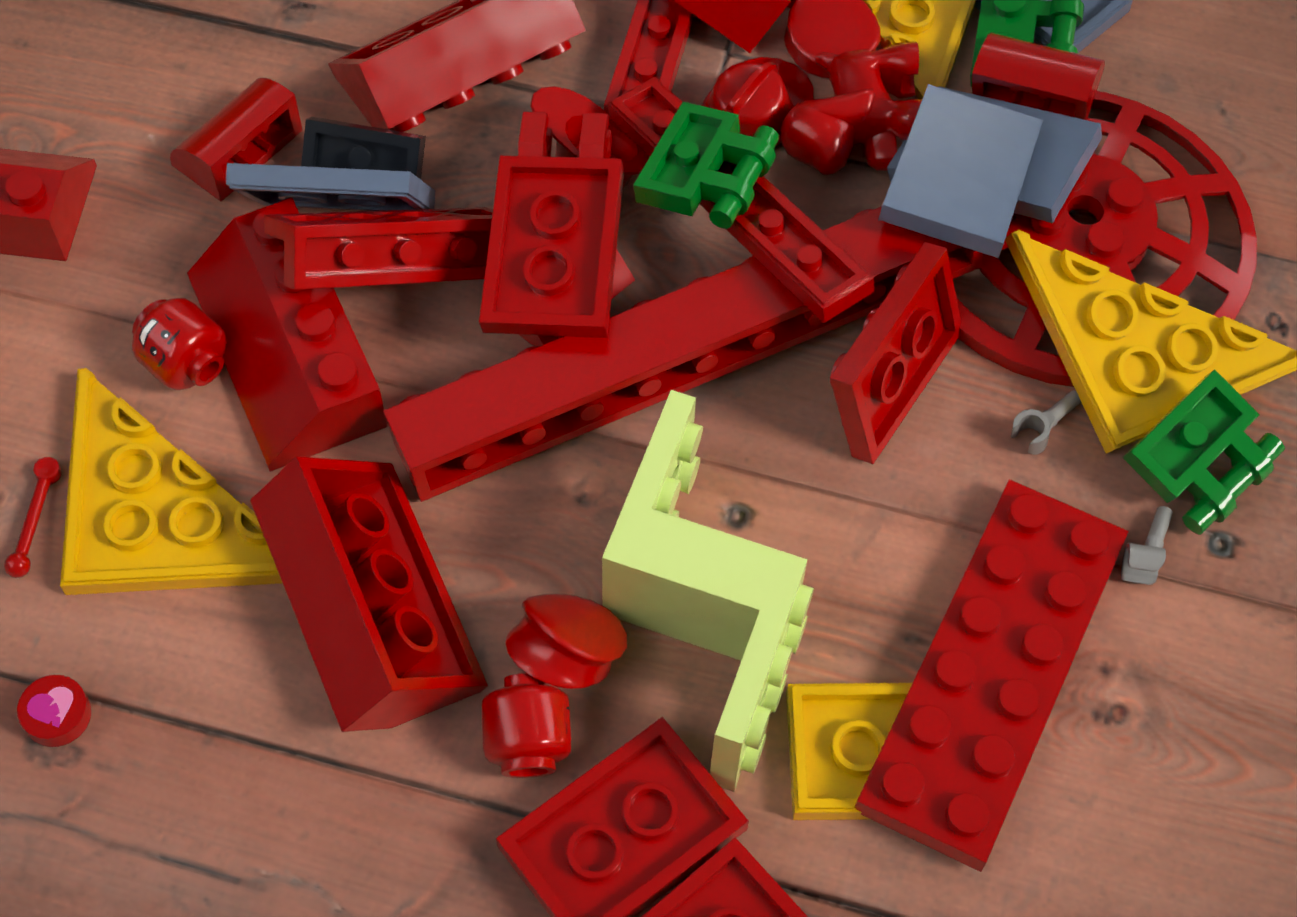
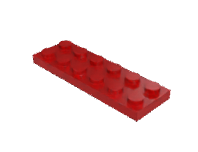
(992, 675)

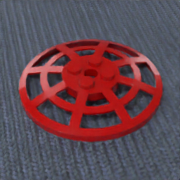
(1123, 232)

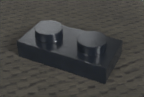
(360, 147)

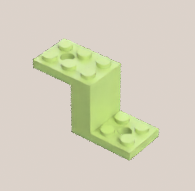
(706, 588)

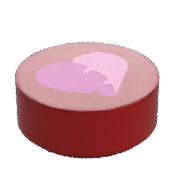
(54, 710)

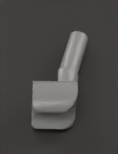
(1044, 421)
(1142, 562)

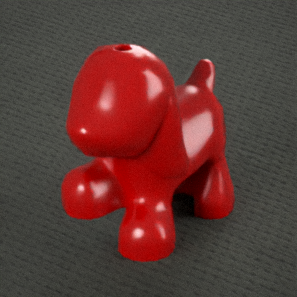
(860, 112)

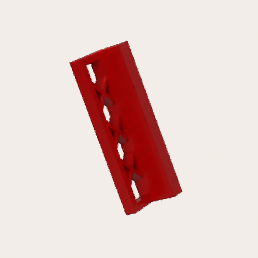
(382, 246)

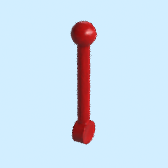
(47, 473)

